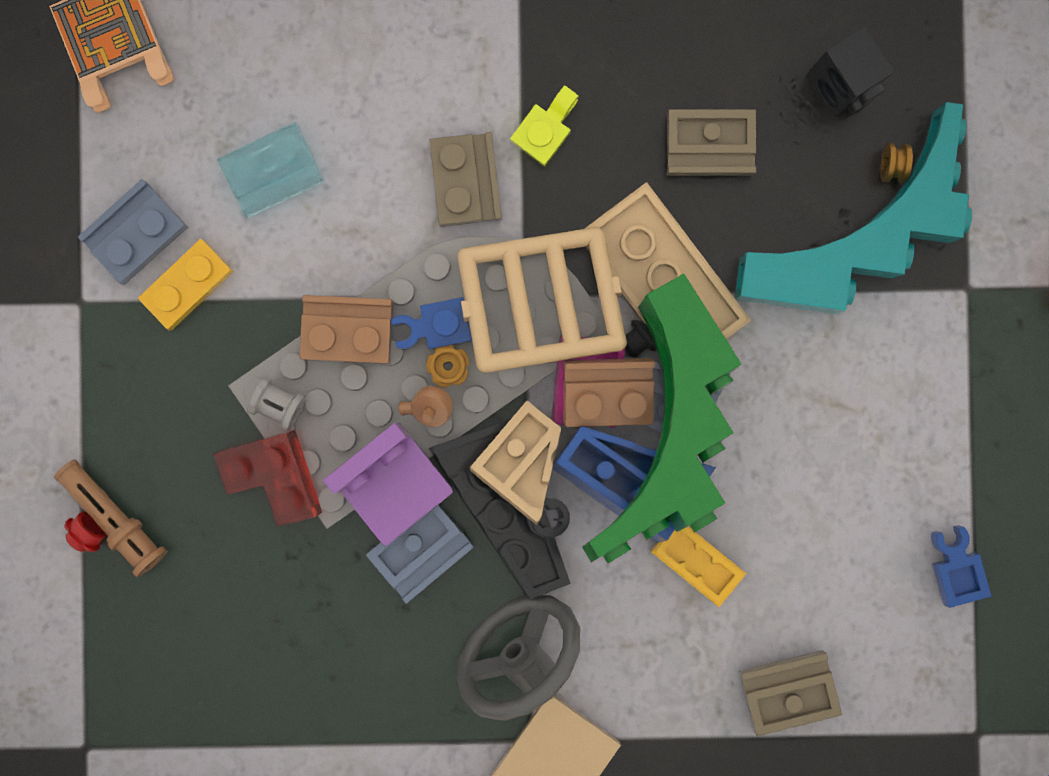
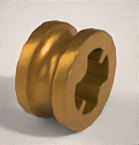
(896, 163)

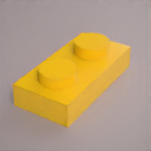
(185, 284)

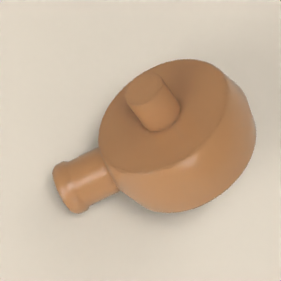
(429, 406)

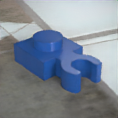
(440, 325)
(960, 575)

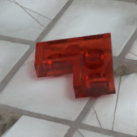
(279, 467)

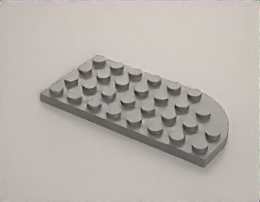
(358, 401)

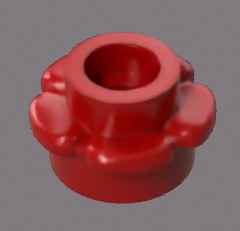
(84, 533)

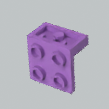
(390, 483)

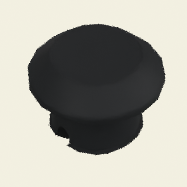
(639, 339)

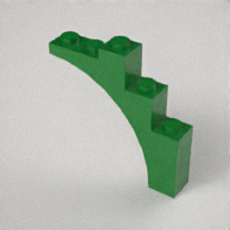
(691, 359)

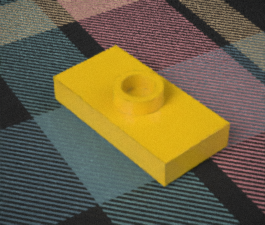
(699, 564)

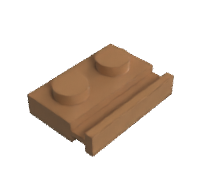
(346, 329)
(608, 392)

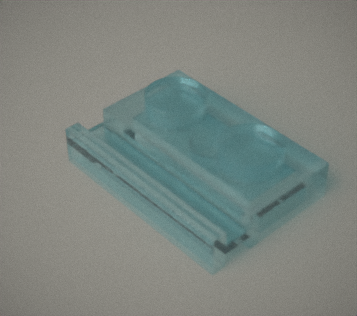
(270, 170)

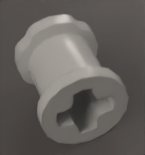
(276, 404)

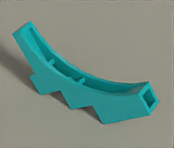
(920, 210)

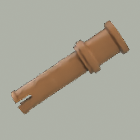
(73, 478)

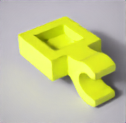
(543, 130)

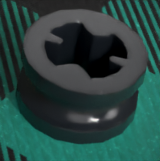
(562, 520)

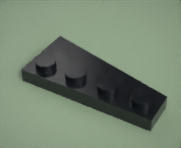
(528, 557)

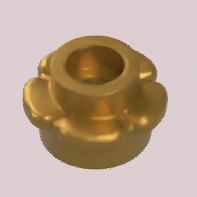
(443, 377)

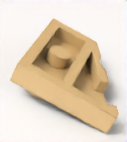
(521, 460)

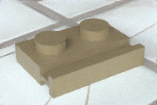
(711, 142)
(465, 179)
(790, 693)

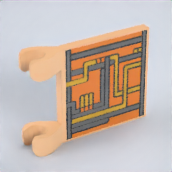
(105, 39)

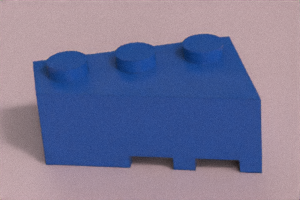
(609, 469)

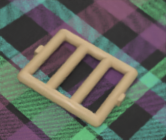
(528, 352)

